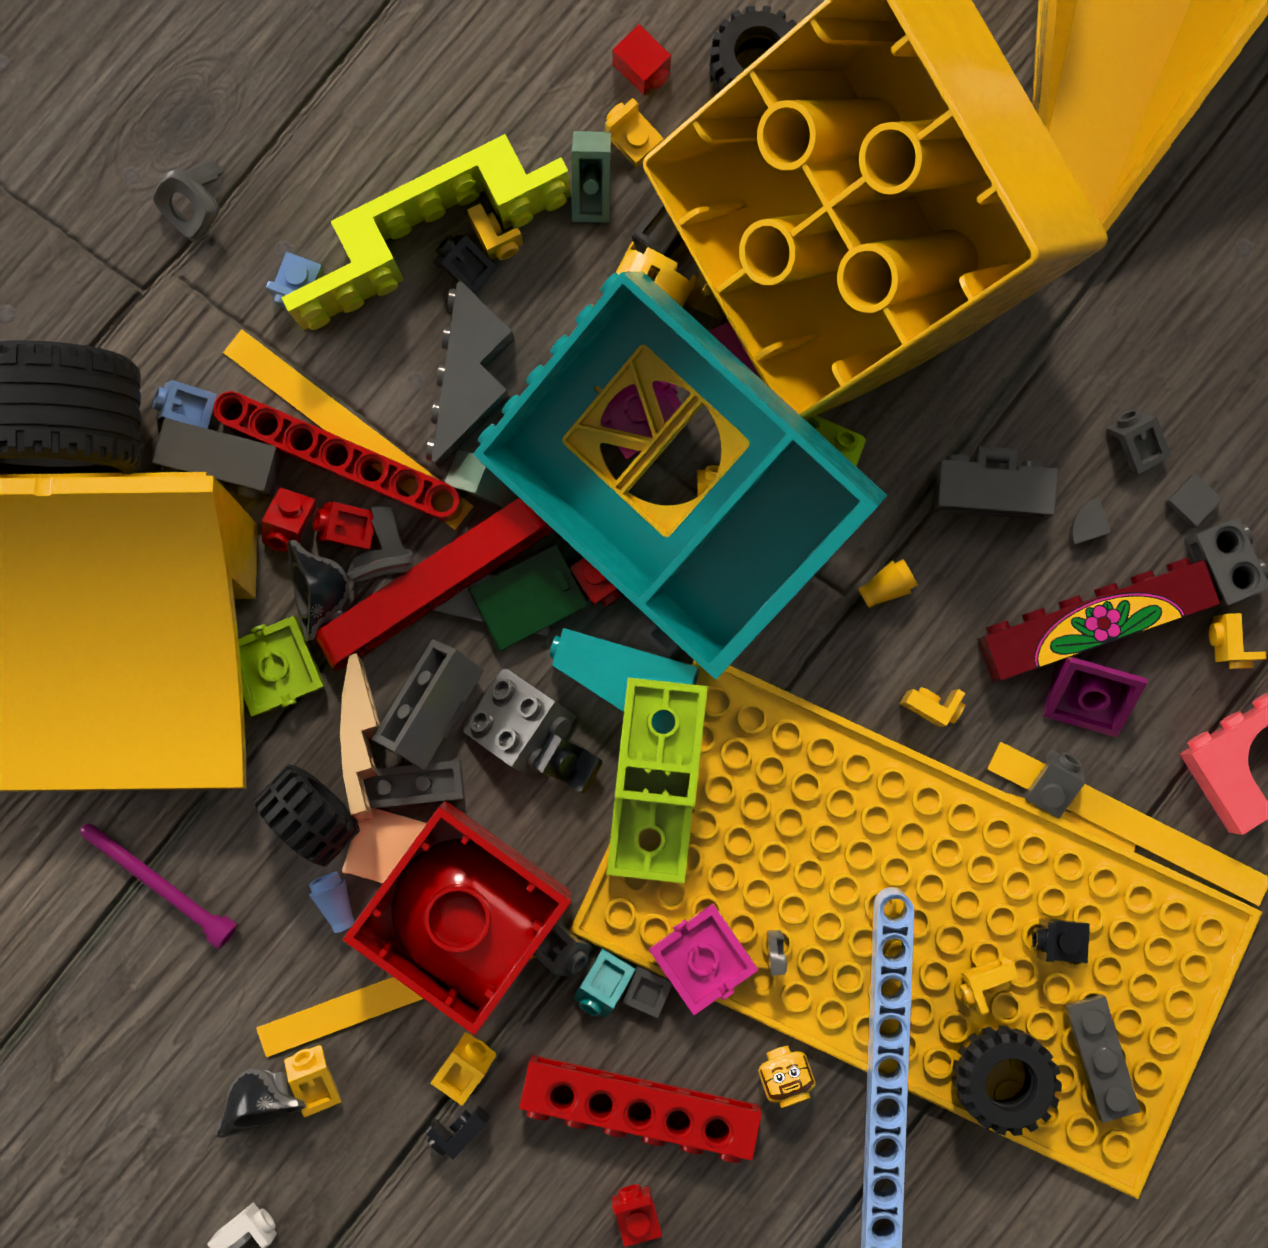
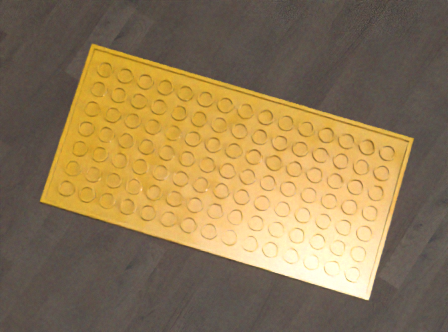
(819, 815)

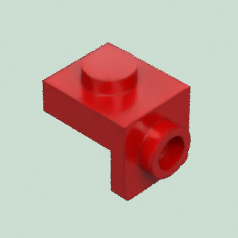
(286, 519)

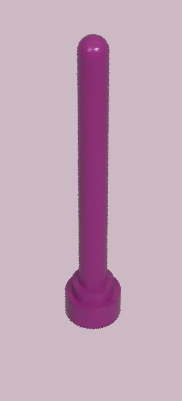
(215, 927)

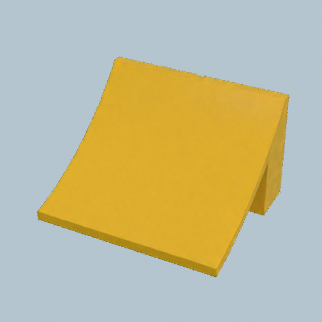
(122, 632)

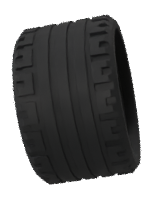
(67, 409)

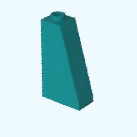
(607, 665)

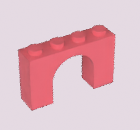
(1223, 769)

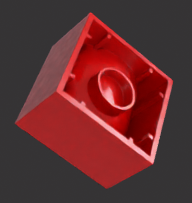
(459, 917)

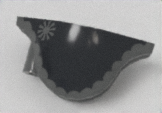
(318, 586)
(257, 1100)

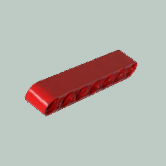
(324, 445)
(431, 583)

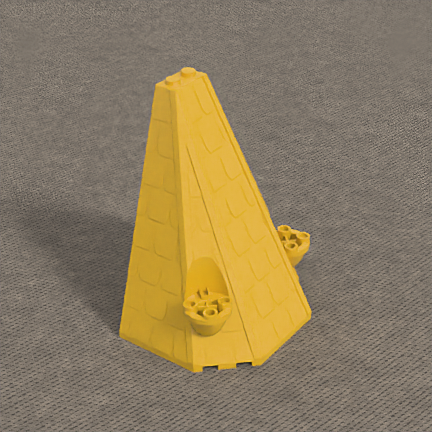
(1127, 79)

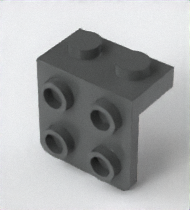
(516, 721)

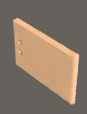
(380, 844)

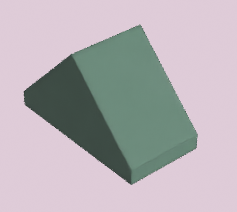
(476, 480)

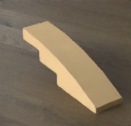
(357, 725)

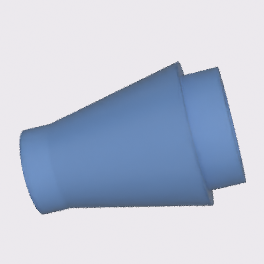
(333, 901)

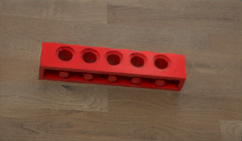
(663, 1099)

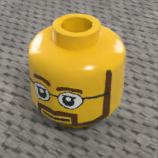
(787, 1077)

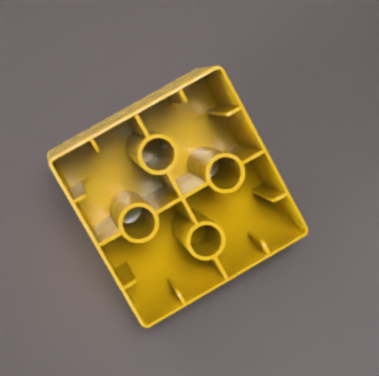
(871, 196)

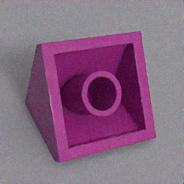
(1092, 696)

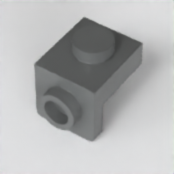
(1057, 783)

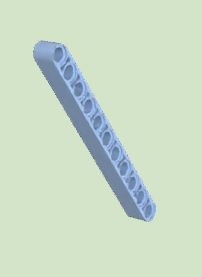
(894, 1085)

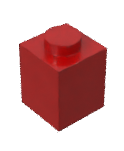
(642, 60)

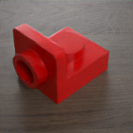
(344, 525)
(594, 584)
(636, 1214)

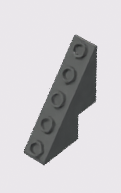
(468, 389)

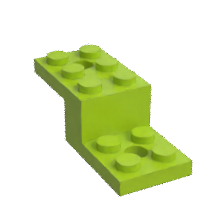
(656, 780)

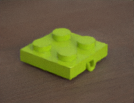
(277, 666)

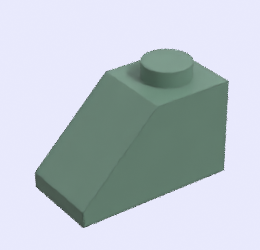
(591, 176)

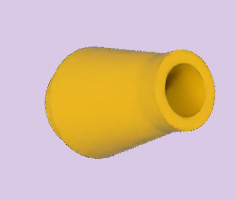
(888, 584)

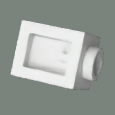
(240, 1228)

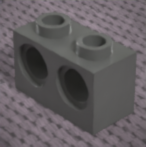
(1222, 565)

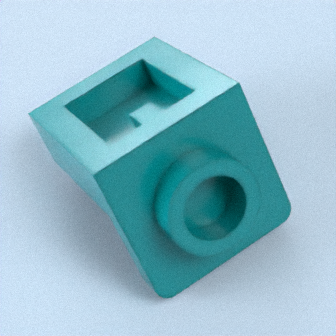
(603, 984)

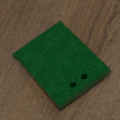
(527, 597)

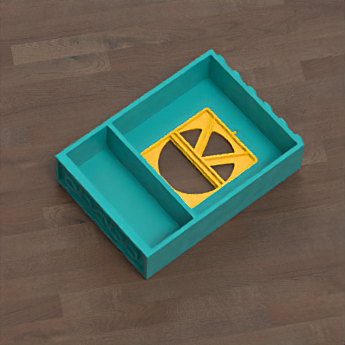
(695, 568)

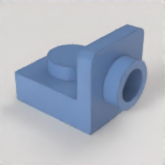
(292, 275)
(184, 404)

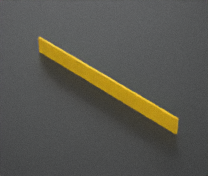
(326, 411)
(1141, 829)
(335, 1015)

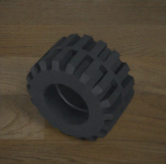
(743, 32)
(306, 815)
(1033, 1098)

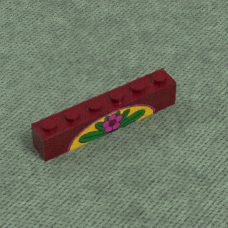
(1099, 620)

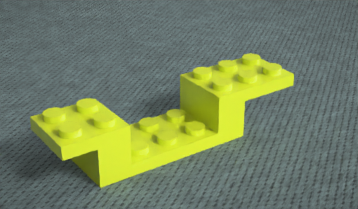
(365, 229)

